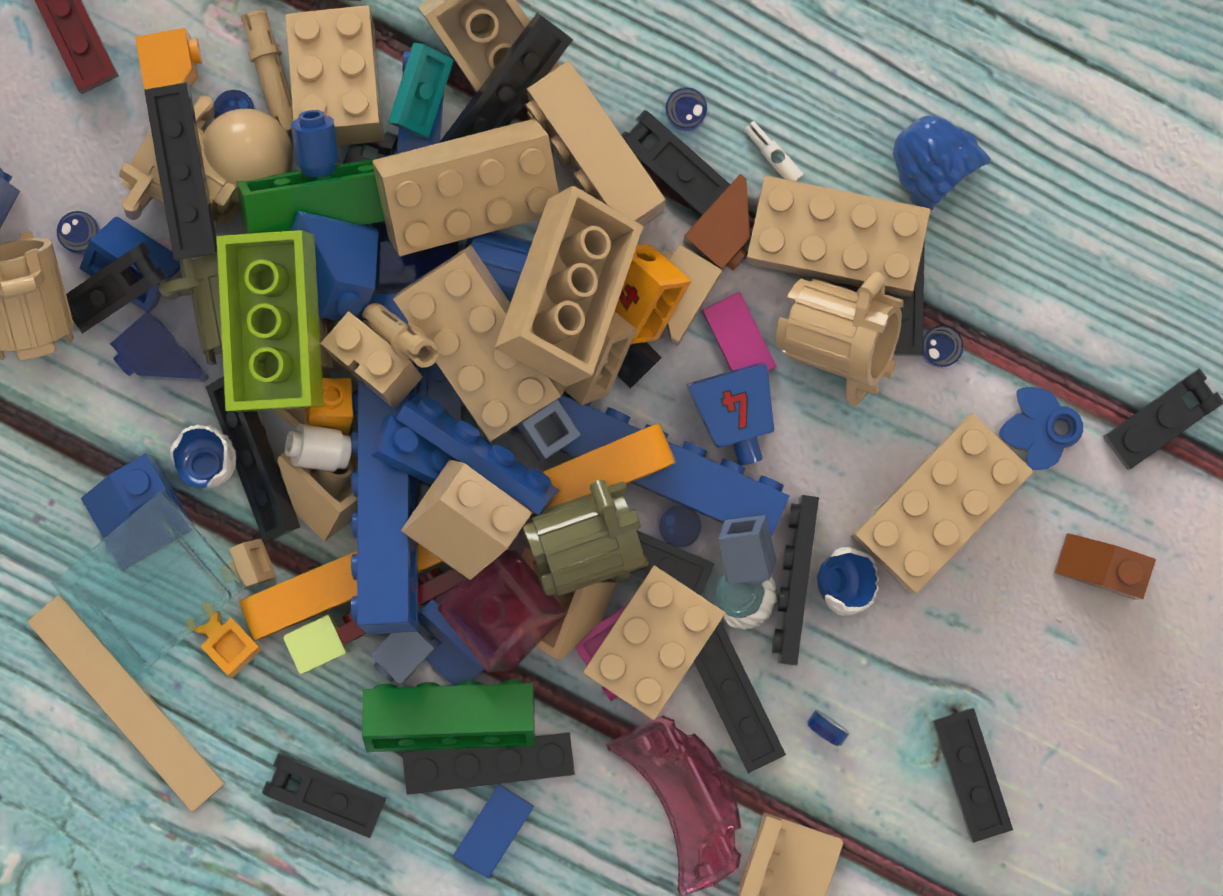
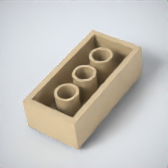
(592, 145)
(466, 186)
(837, 235)
(569, 287)
(463, 314)
(942, 503)

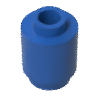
(315, 143)

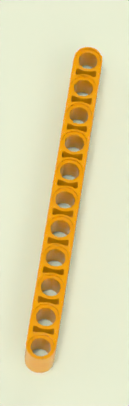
(333, 582)

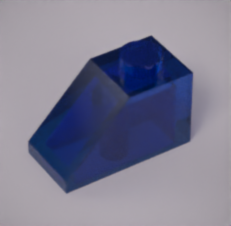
(155, 353)

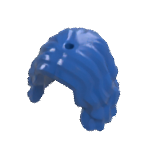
(935, 158)

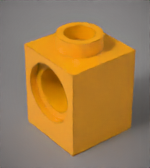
(337, 406)

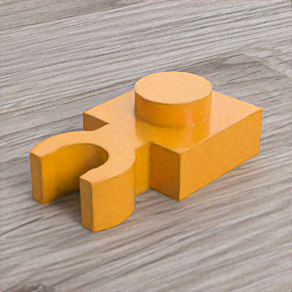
(227, 644)

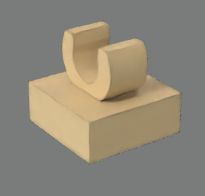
(252, 563)

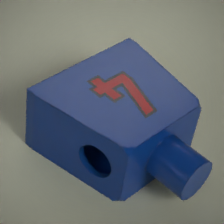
(736, 409)

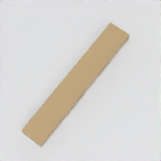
(126, 703)

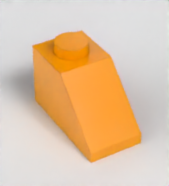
(168, 58)

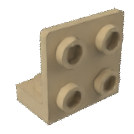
(789, 860)

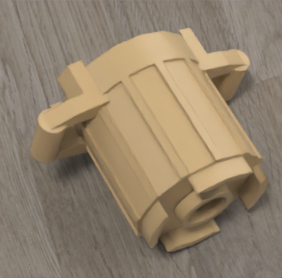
(144, 179)
(32, 298)
(843, 332)

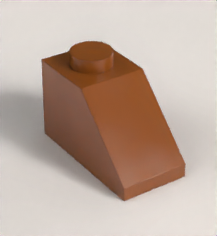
(723, 228)
(1105, 566)

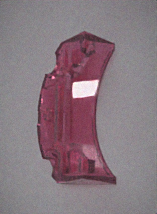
(693, 796)

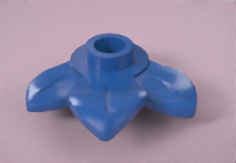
(1035, 430)

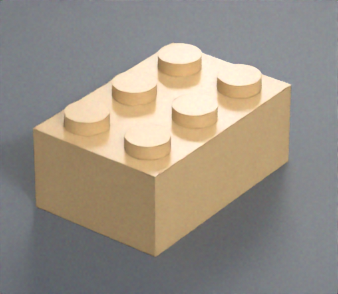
(337, 70)
(654, 642)

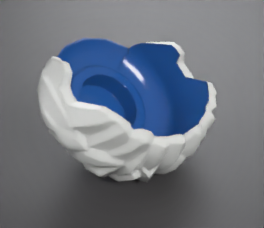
(203, 456)
(848, 581)

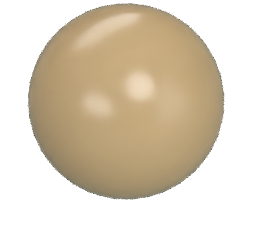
(247, 146)

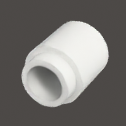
(318, 448)

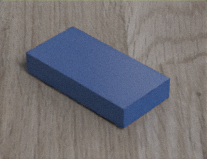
(493, 831)

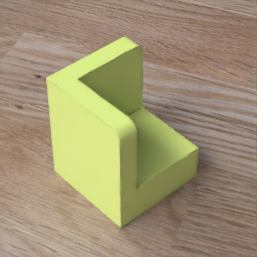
(315, 644)

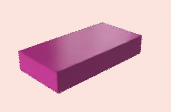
(737, 333)

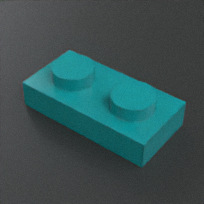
(420, 90)

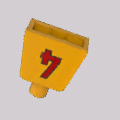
(650, 293)

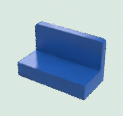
(116, 240)
(452, 657)

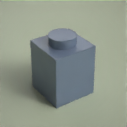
(548, 430)
(747, 550)
(404, 653)

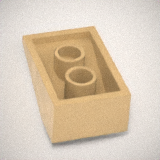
(476, 32)

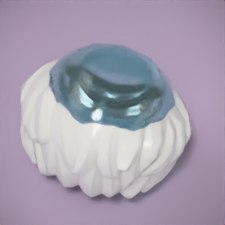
(745, 604)

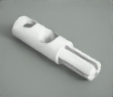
(787, 168)

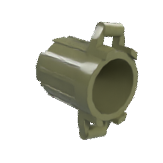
(202, 282)
(585, 540)

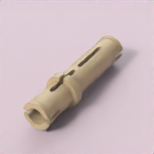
(266, 56)
(406, 339)

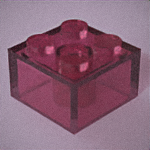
(502, 612)

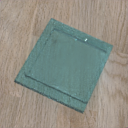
(148, 584)

